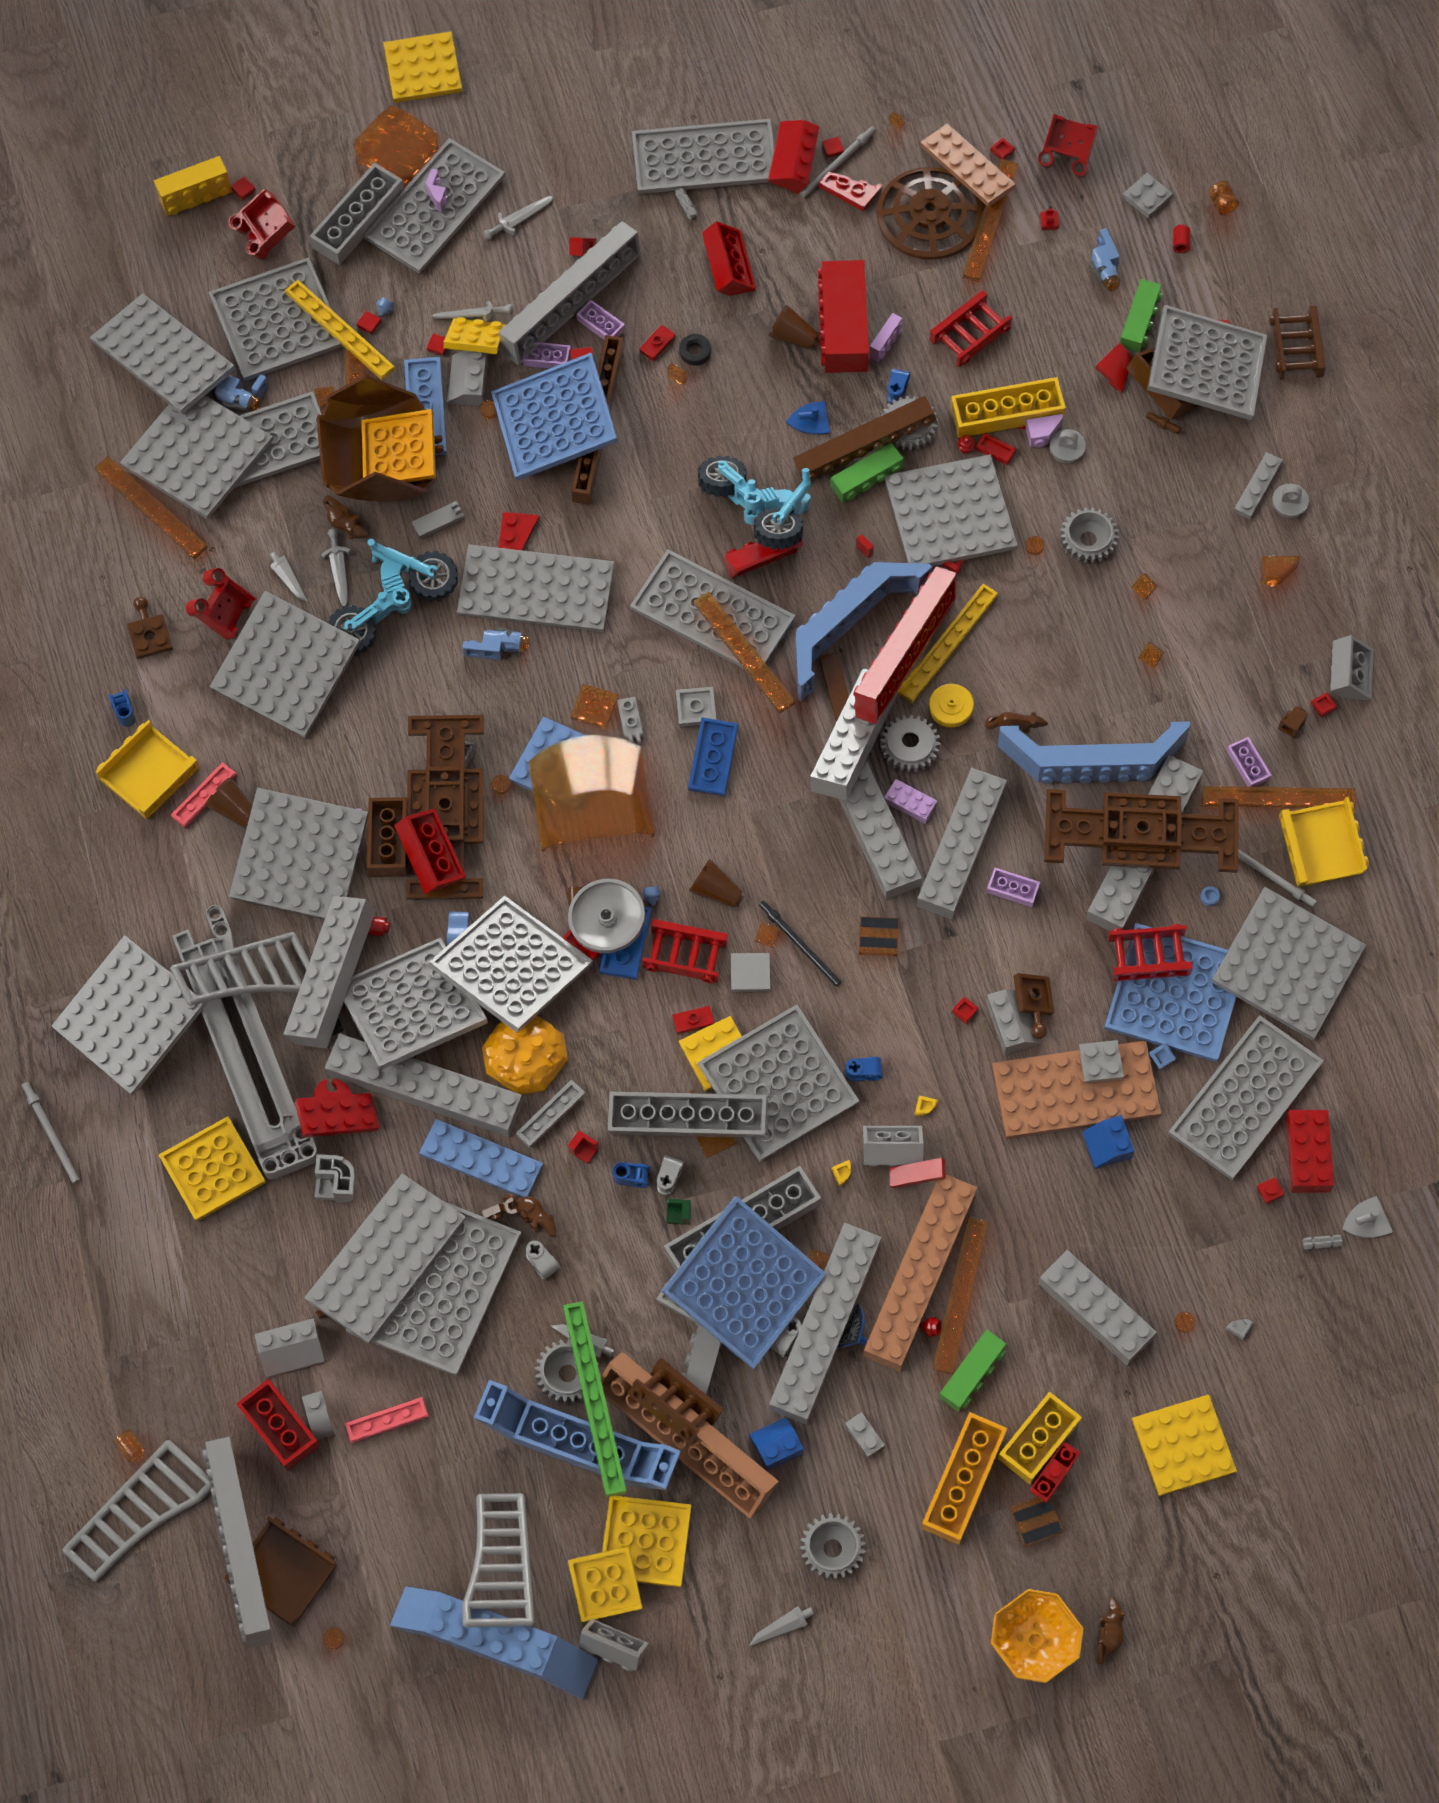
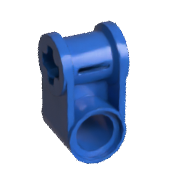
(897, 384)
(122, 705)
(866, 1068)
(633, 1172)

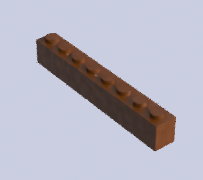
(866, 438)

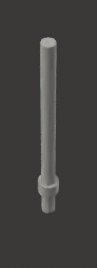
(860, 141)
(1298, 893)
(34, 1101)

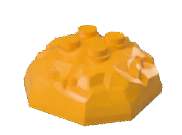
(526, 1059)
(1037, 1636)

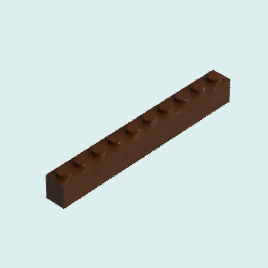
(588, 464)

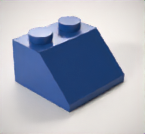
(1108, 1142)
(776, 1444)

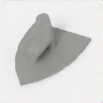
(1367, 1220)

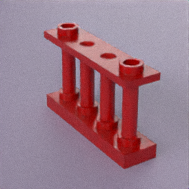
(966, 312)
(679, 933)
(1143, 970)

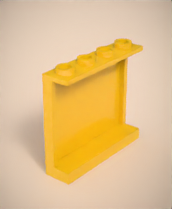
(146, 770)
(1323, 843)

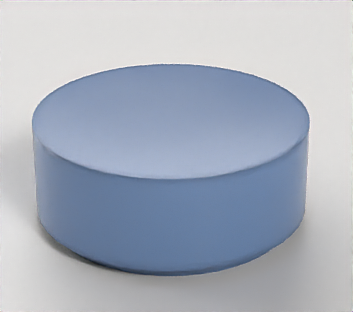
(1210, 896)

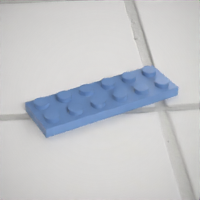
(425, 380)
(481, 1159)

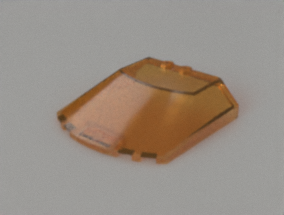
(590, 790)

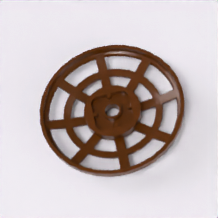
(928, 219)

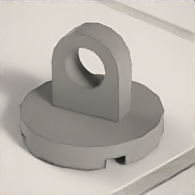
(1067, 446)
(1290, 501)

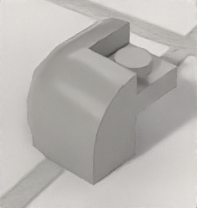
(334, 1179)

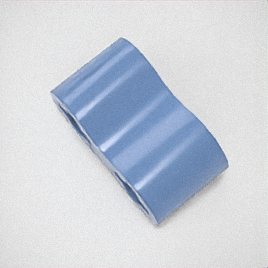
(457, 923)

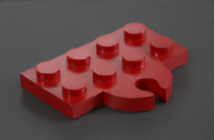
(336, 1111)

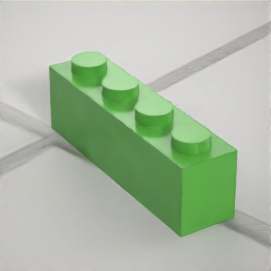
(1140, 315)
(866, 472)
(972, 1371)

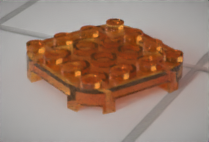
(396, 143)

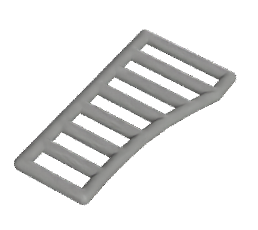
(241, 988)
(139, 1532)
(478, 1568)

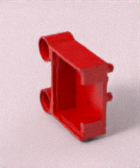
(1073, 134)
(266, 220)
(224, 604)

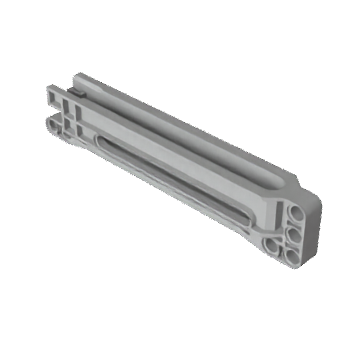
(270, 1142)

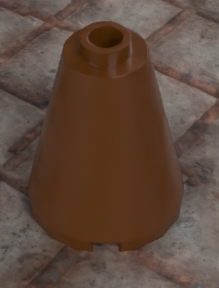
(794, 330)
(230, 803)
(716, 886)

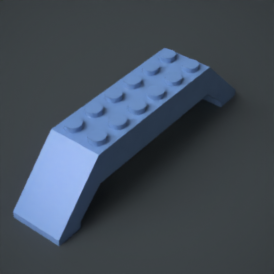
(847, 609)
(1091, 762)
(571, 1437)
(515, 1647)

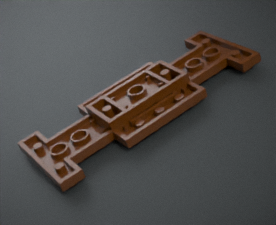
(446, 780)
(1117, 824)

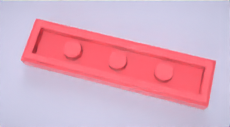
(196, 801)
(386, 1420)

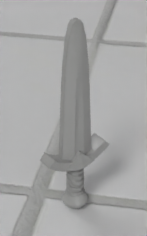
(508, 223)
(487, 312)
(337, 562)

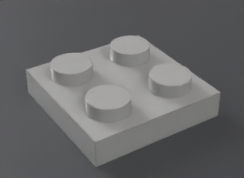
(1147, 195)
(695, 704)
(1101, 1061)

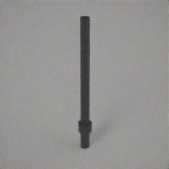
(774, 917)

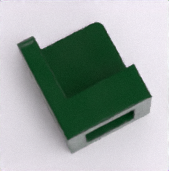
(678, 1211)

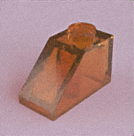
(1277, 568)

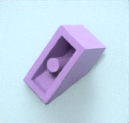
(1042, 429)

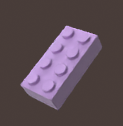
(600, 320)
(885, 338)
(547, 355)
(1249, 763)
(910, 801)
(1013, 887)

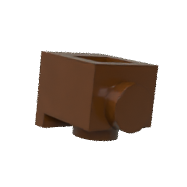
(1293, 721)

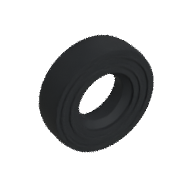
(697, 359)

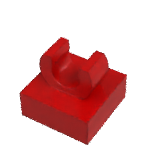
(1049, 220)

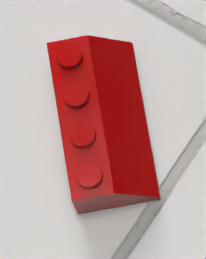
(793, 154)
(728, 259)
(754, 556)
(429, 850)

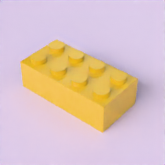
(193, 186)
(1039, 1438)

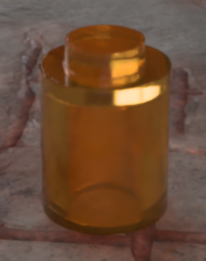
(129, 1446)

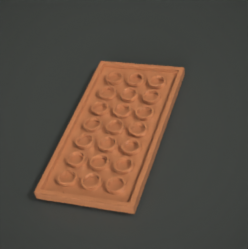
(1051, 1094)

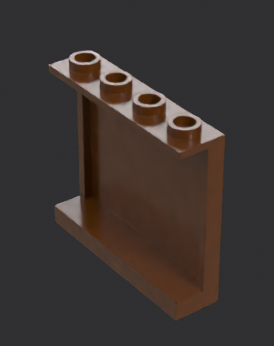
(289, 1570)

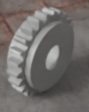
(921, 435)
(1089, 522)
(906, 756)
(549, 1373)
(837, 1530)

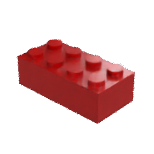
(1309, 1151)
(278, 1424)

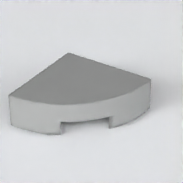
(1239, 1327)

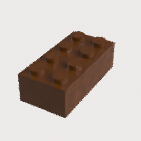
(384, 848)

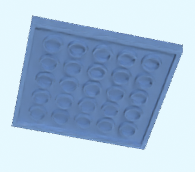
(554, 416)
(1177, 1010)
(743, 1282)

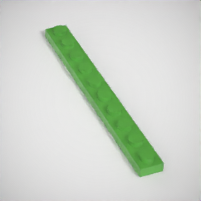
(594, 1399)

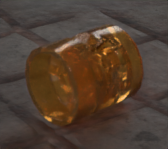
(1223, 197)

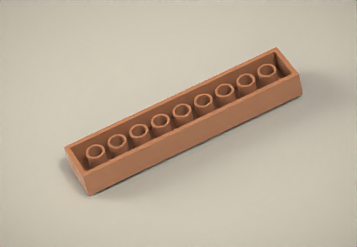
(920, 1272)
(709, 1455)

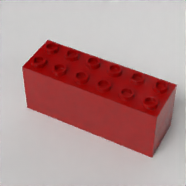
(843, 316)

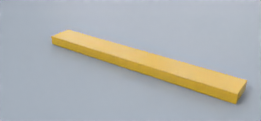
(340, 330)
(947, 643)

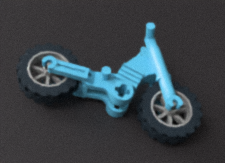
(770, 511)
(395, 595)

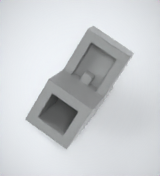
(318, 1415)

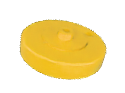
(951, 705)

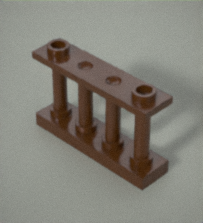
(1313, 333)
(683, 1389)

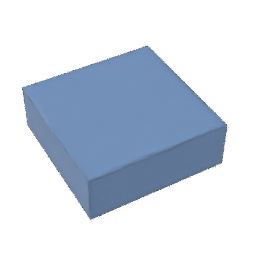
(260, 386)
(1162, 1055)

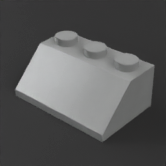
(468, 378)
(1352, 668)
(1011, 1026)
(892, 1145)
(289, 1348)
(613, 1645)

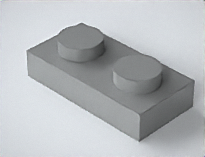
(864, 1435)

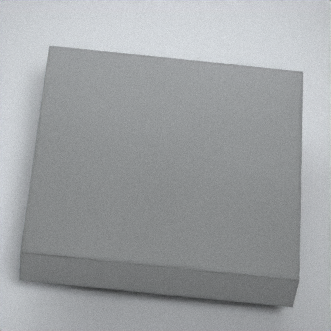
(750, 972)

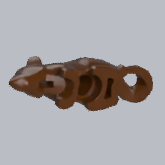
(341, 519)
(1012, 718)
(532, 1211)
(1111, 1635)

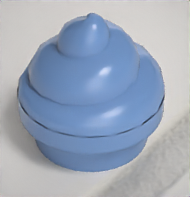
(384, 306)
(651, 894)

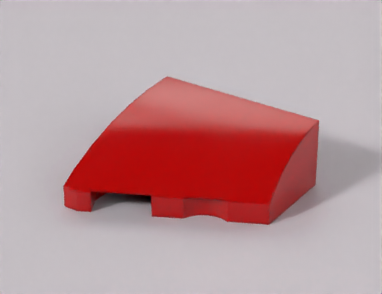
(1114, 366)

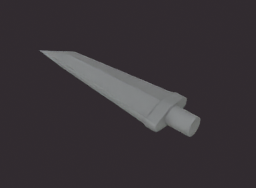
(283, 570)
(598, 1343)
(789, 1622)

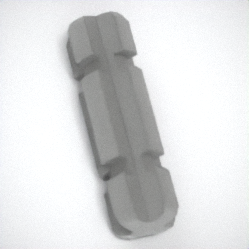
(686, 203)
(1322, 1242)

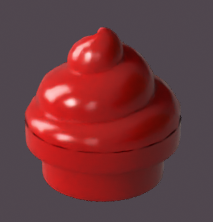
(966, 444)
(932, 1326)

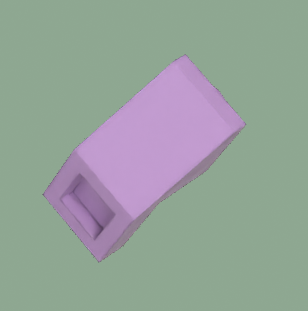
(436, 193)

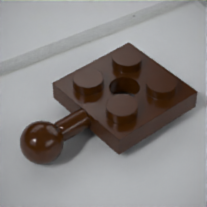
(146, 625)
(1037, 1006)

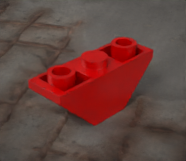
(1055, 1472)

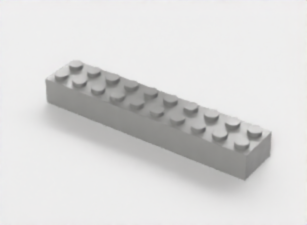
(570, 292)
(1125, 885)
(426, 1087)
(825, 1324)
(237, 1543)

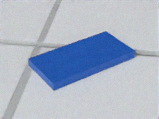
(713, 756)
(628, 960)

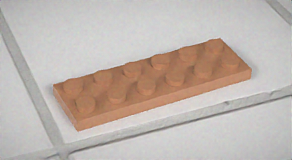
(967, 165)

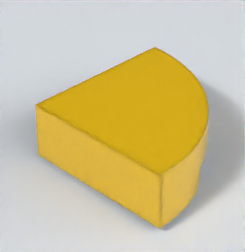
(925, 1106)
(842, 1172)

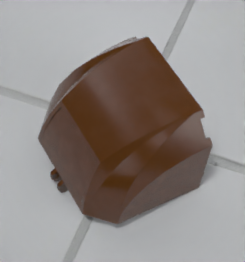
(341, 440)

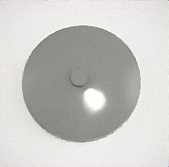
(606, 915)

